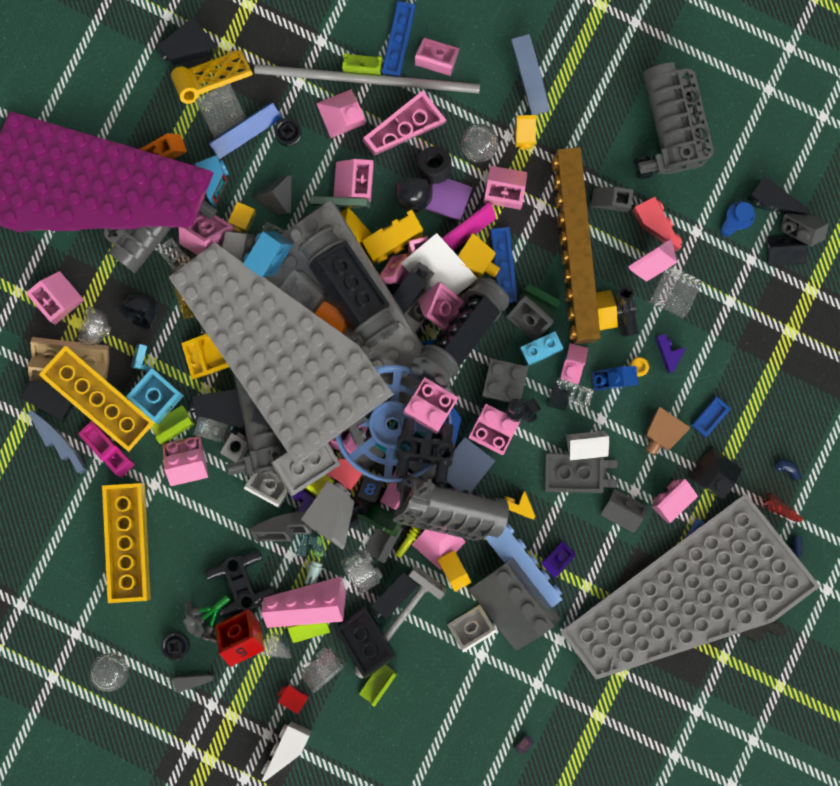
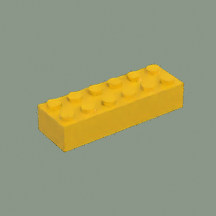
(96, 398)
(126, 543)

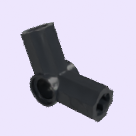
(626, 311)

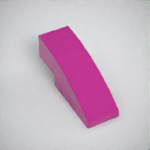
(106, 449)

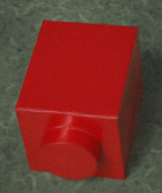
(292, 698)

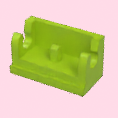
(362, 64)

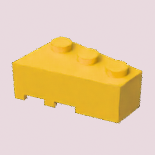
(392, 238)

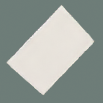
(444, 263)

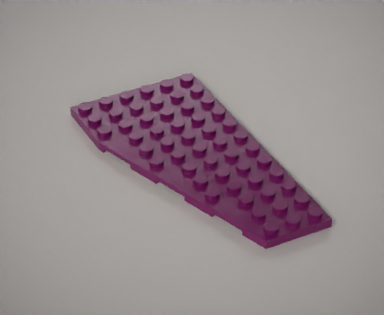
(81, 181)

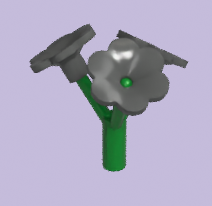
(194, 624)

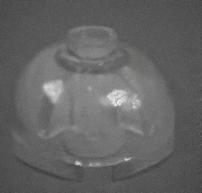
(479, 143)
(94, 327)
(109, 672)

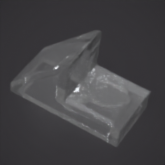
(212, 430)

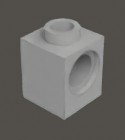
(227, 449)

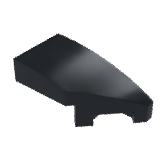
(558, 398)

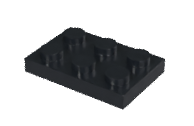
(365, 642)

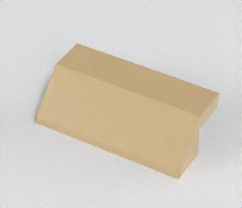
(45, 350)

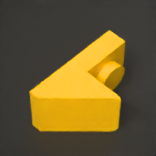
(523, 508)

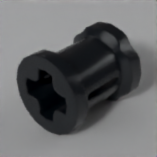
(644, 175)

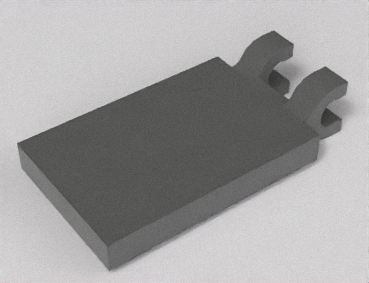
(577, 475)

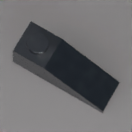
(773, 198)

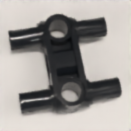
(424, 451)
(239, 582)

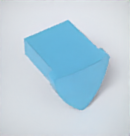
(138, 358)

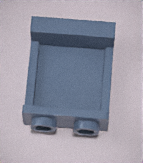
(468, 466)

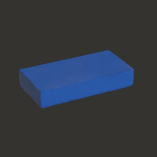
(710, 416)

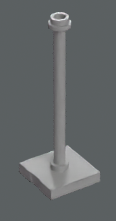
(426, 584)

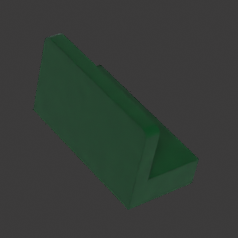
(542, 299)
(381, 519)

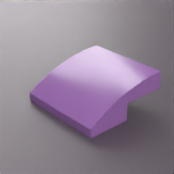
(450, 199)

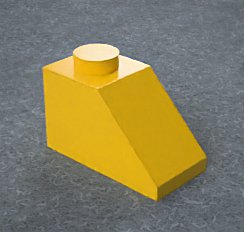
(525, 131)

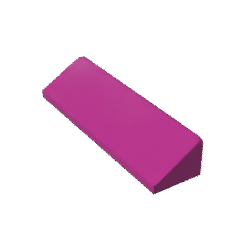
(471, 225)

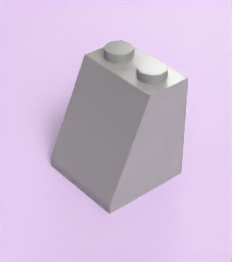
(331, 513)

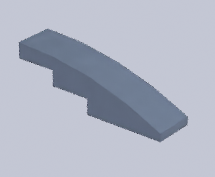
(530, 75)
(52, 436)

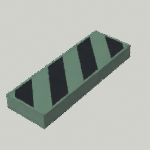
(341, 202)

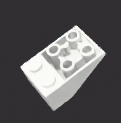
(290, 747)

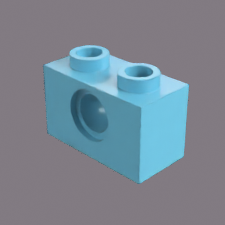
(541, 349)

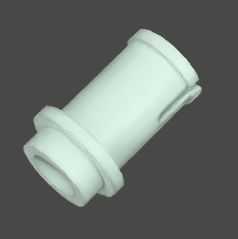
(313, 572)

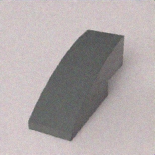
(281, 528)

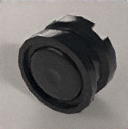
(288, 132)
(175, 646)

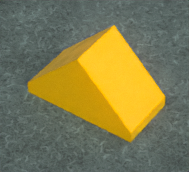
(606, 310)
(454, 570)

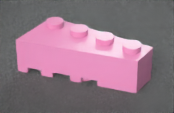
(408, 122)
(306, 605)

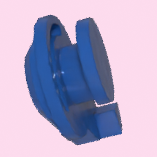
(737, 218)

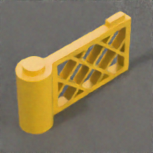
(189, 83)

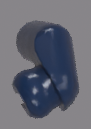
(789, 466)
(797, 546)

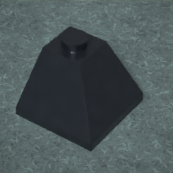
(716, 473)

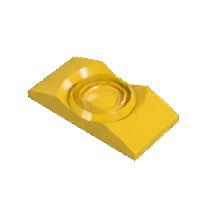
(203, 357)

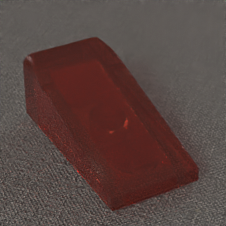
(777, 506)

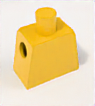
(478, 257)

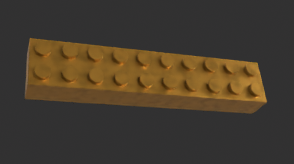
(577, 246)

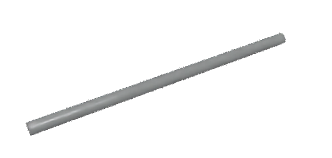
(367, 78)

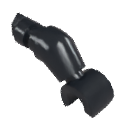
(520, 411)

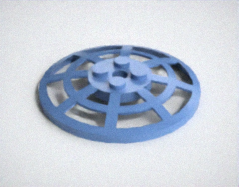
(383, 435)

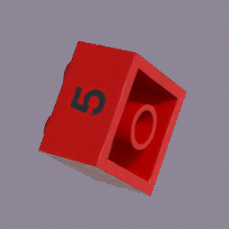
(239, 637)

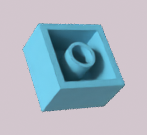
(154, 396)

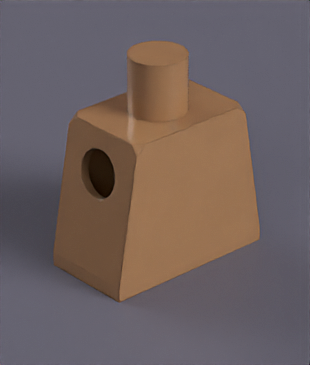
(664, 431)

